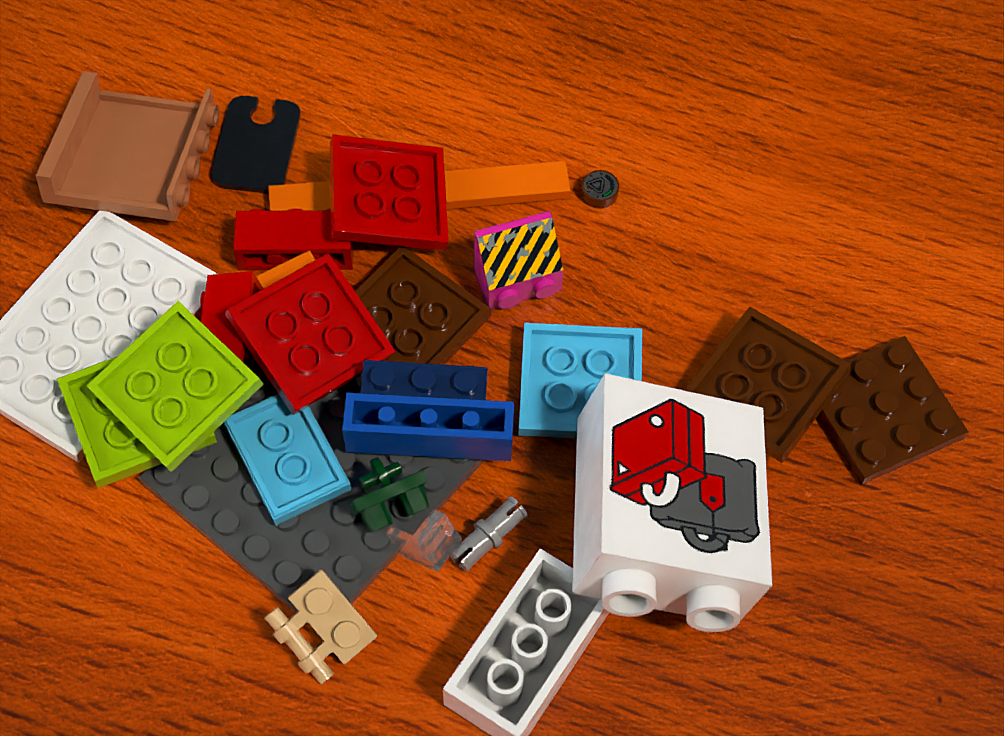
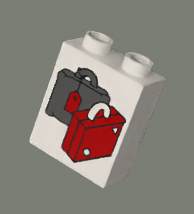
(671, 504)

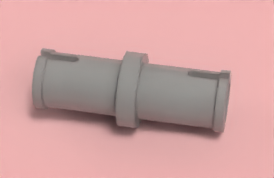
(488, 533)

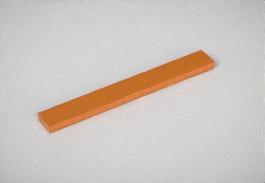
(463, 187)

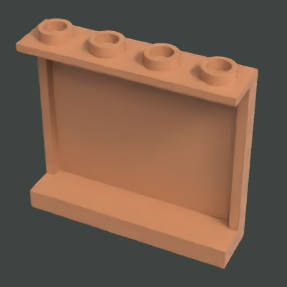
(126, 151)

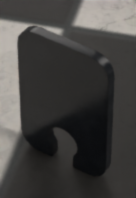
(252, 153)

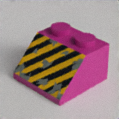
(518, 261)

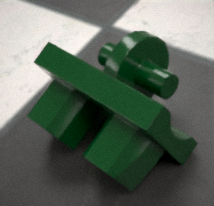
(372, 505)

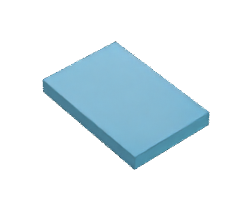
(286, 457)

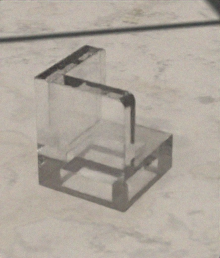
(430, 543)

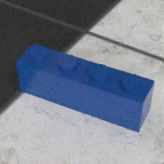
(428, 426)

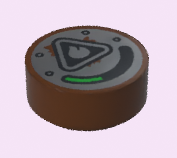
(600, 189)

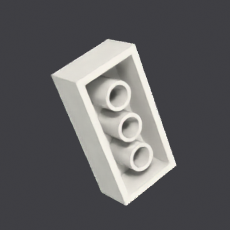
(525, 651)

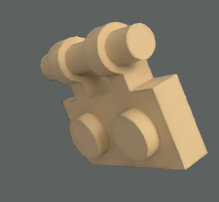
(333, 619)

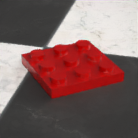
(388, 193)
(309, 333)

